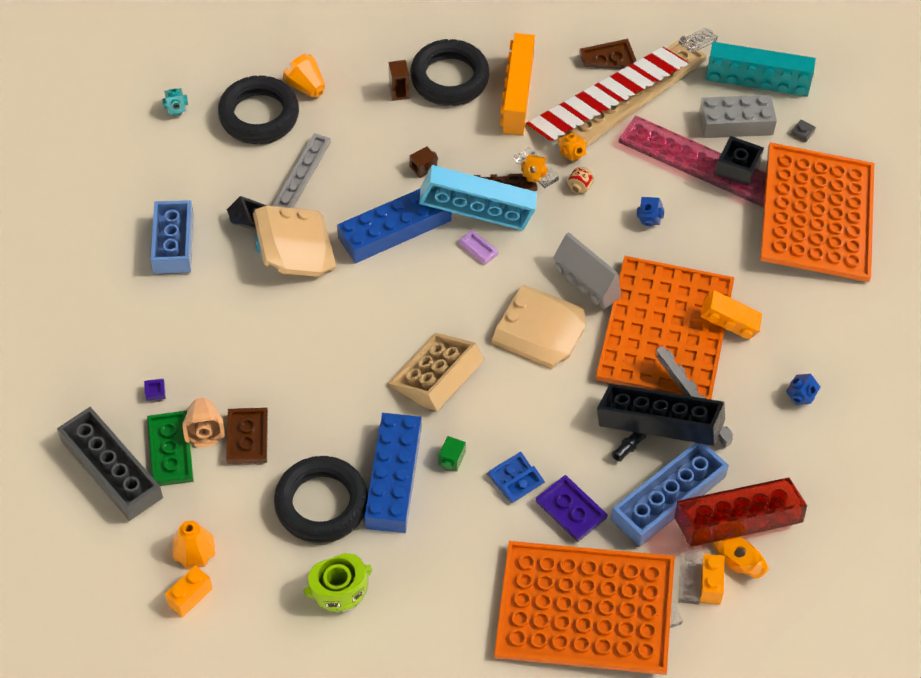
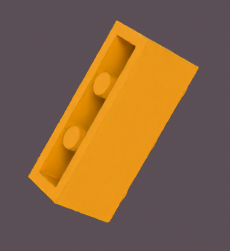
(731, 315)

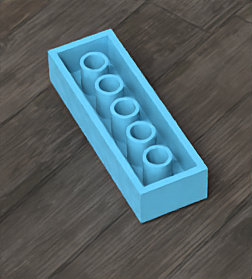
(477, 197)

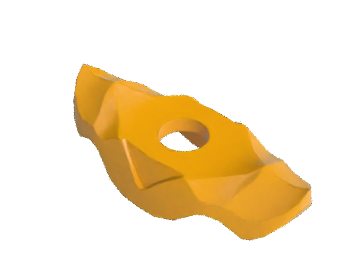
(751, 563)

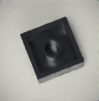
(739, 160)

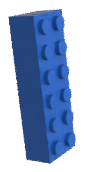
(389, 226)
(393, 473)

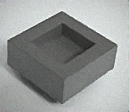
(803, 130)

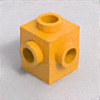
(572, 146)
(540, 165)

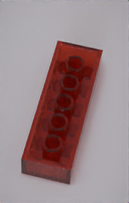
(740, 511)

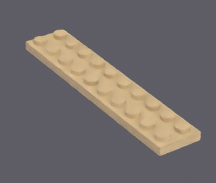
(601, 124)

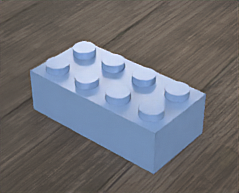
(172, 237)

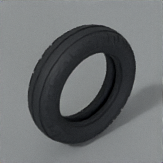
(443, 94)
(263, 132)
(325, 530)

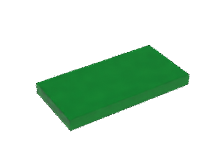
(168, 450)

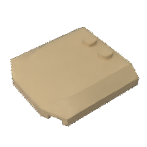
(294, 240)
(540, 327)

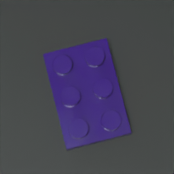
(571, 508)

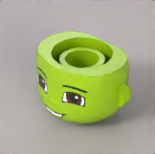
(341, 568)

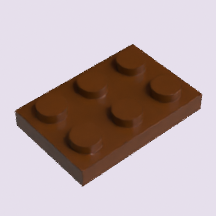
(247, 435)

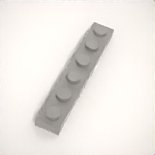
(302, 171)
(687, 387)

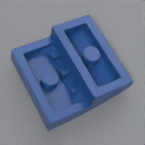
(516, 477)

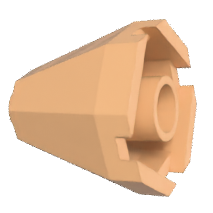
(203, 424)

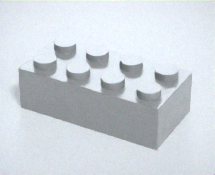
(737, 116)

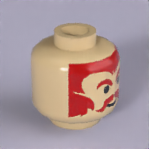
(580, 180)

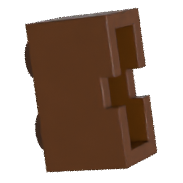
(398, 80)

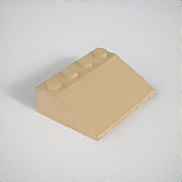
(437, 370)

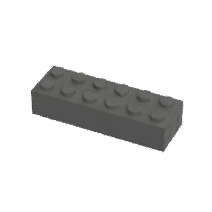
(110, 463)

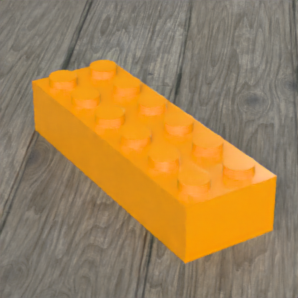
(517, 84)

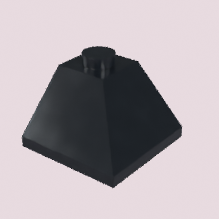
(242, 212)

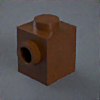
(422, 161)

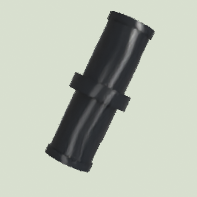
(628, 445)

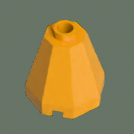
(305, 76)
(193, 545)

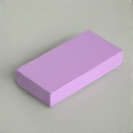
(478, 247)

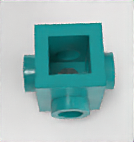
(175, 101)

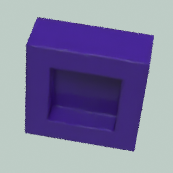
(154, 389)

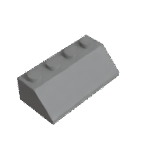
(587, 271)

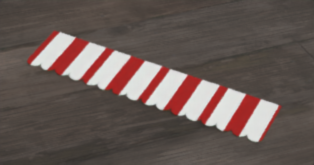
(607, 93)

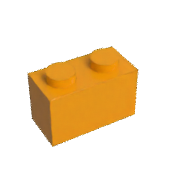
(712, 579)
(188, 591)

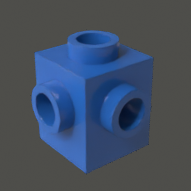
(650, 211)
(803, 389)

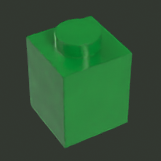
(452, 453)

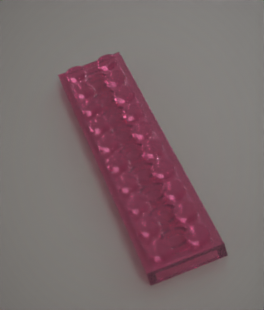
(688, 157)

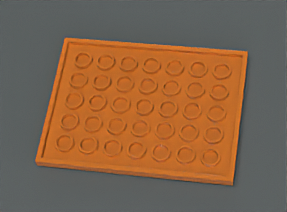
(818, 212)
(586, 607)

